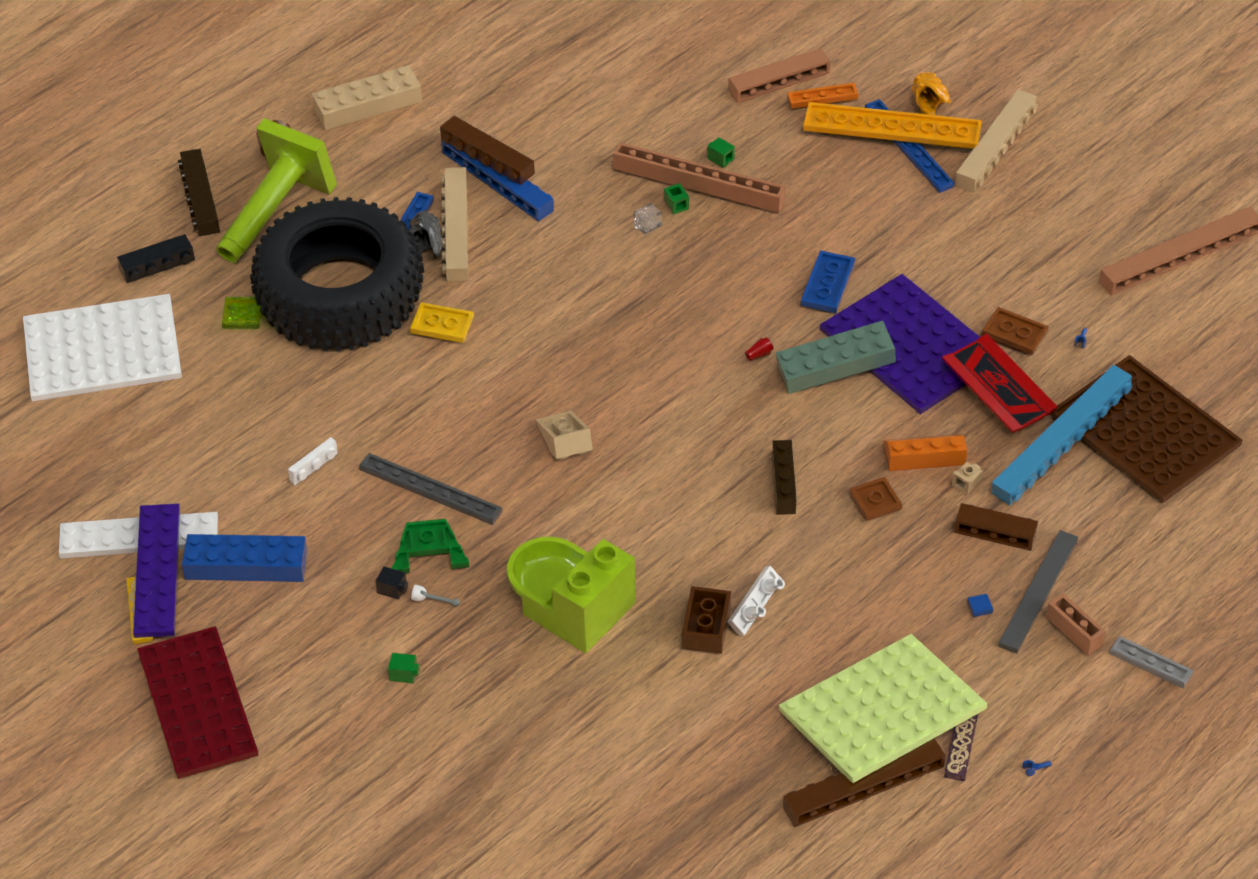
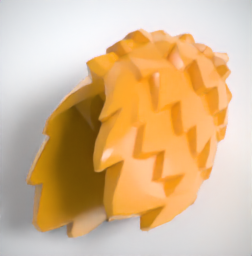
(929, 92)

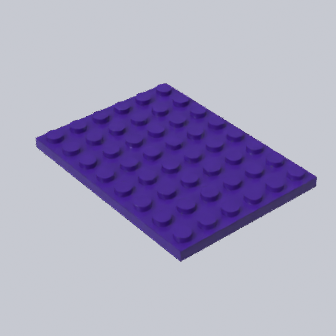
(921, 336)

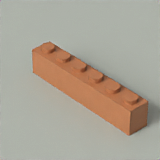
(779, 75)

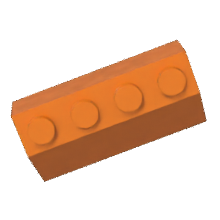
(925, 452)

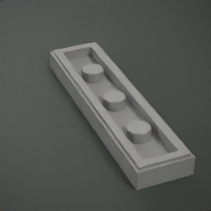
(1151, 662)

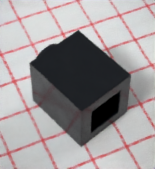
(391, 583)

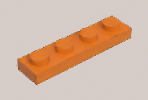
(823, 95)

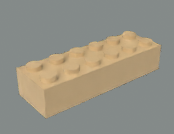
(367, 97)

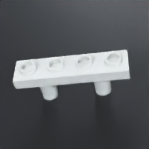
(755, 599)

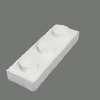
(312, 461)

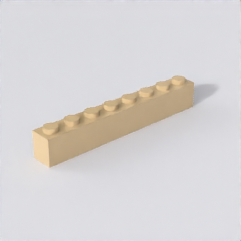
(996, 141)
(455, 225)

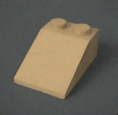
(565, 434)

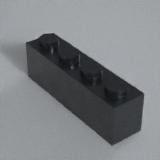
(155, 258)

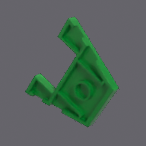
(428, 538)

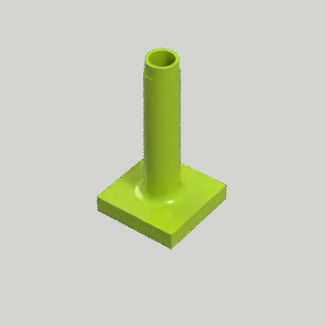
(291, 159)

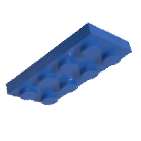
(828, 281)

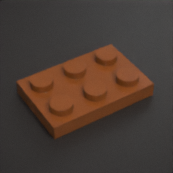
(1015, 330)

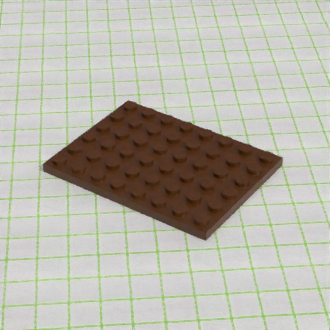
(1156, 434)

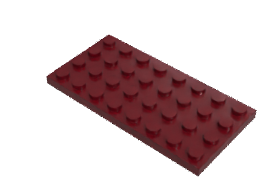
(197, 702)

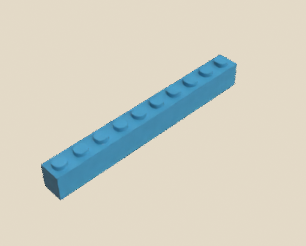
(1061, 435)

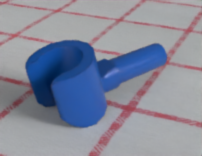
(1081, 338)
(1030, 764)

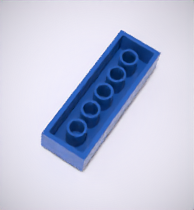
(244, 558)

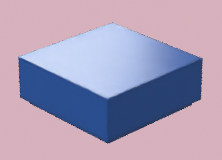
(980, 605)

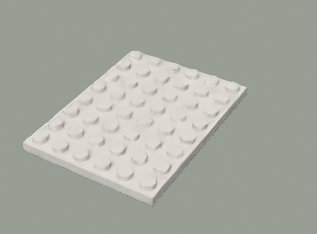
(101, 347)

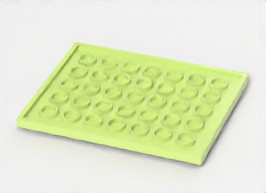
(882, 707)

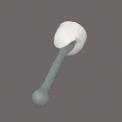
(419, 593)

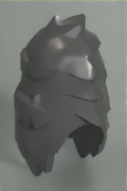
(426, 232)

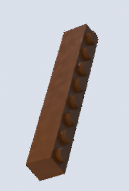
(838, 791)

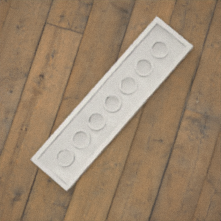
(121, 535)

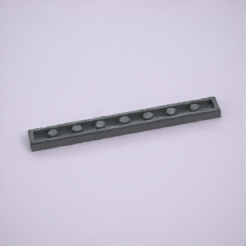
(430, 488)
(1038, 592)

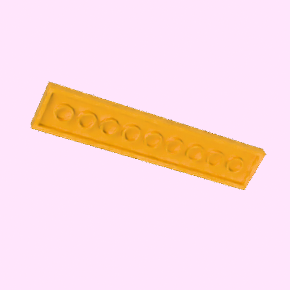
(892, 125)

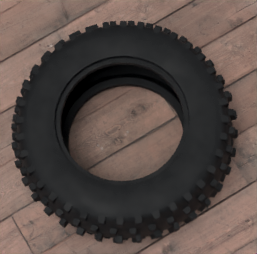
(341, 314)

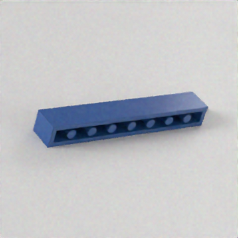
(525, 196)

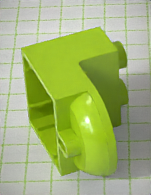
(573, 590)

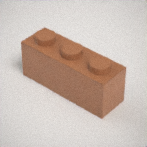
(1075, 624)

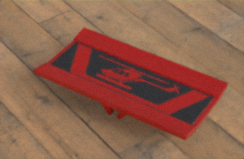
(1000, 383)

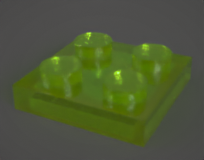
(241, 313)

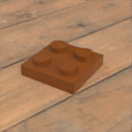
(875, 498)

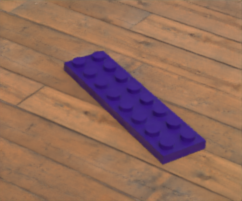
(157, 571)

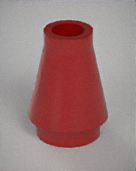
(759, 349)

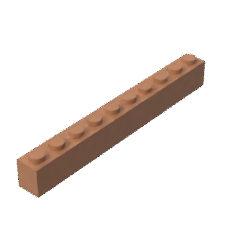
(699, 177)
(1179, 251)

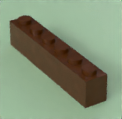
(487, 150)

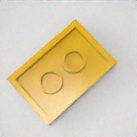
(442, 322)

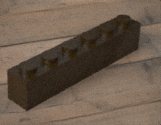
(199, 192)

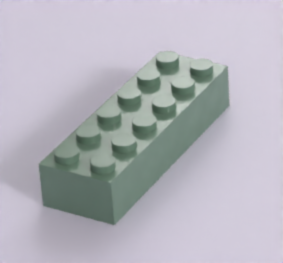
(835, 357)

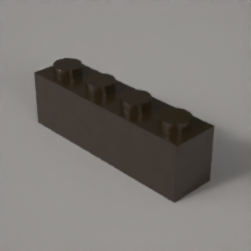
(784, 477)

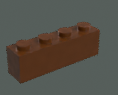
(996, 526)

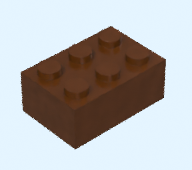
(706, 619)

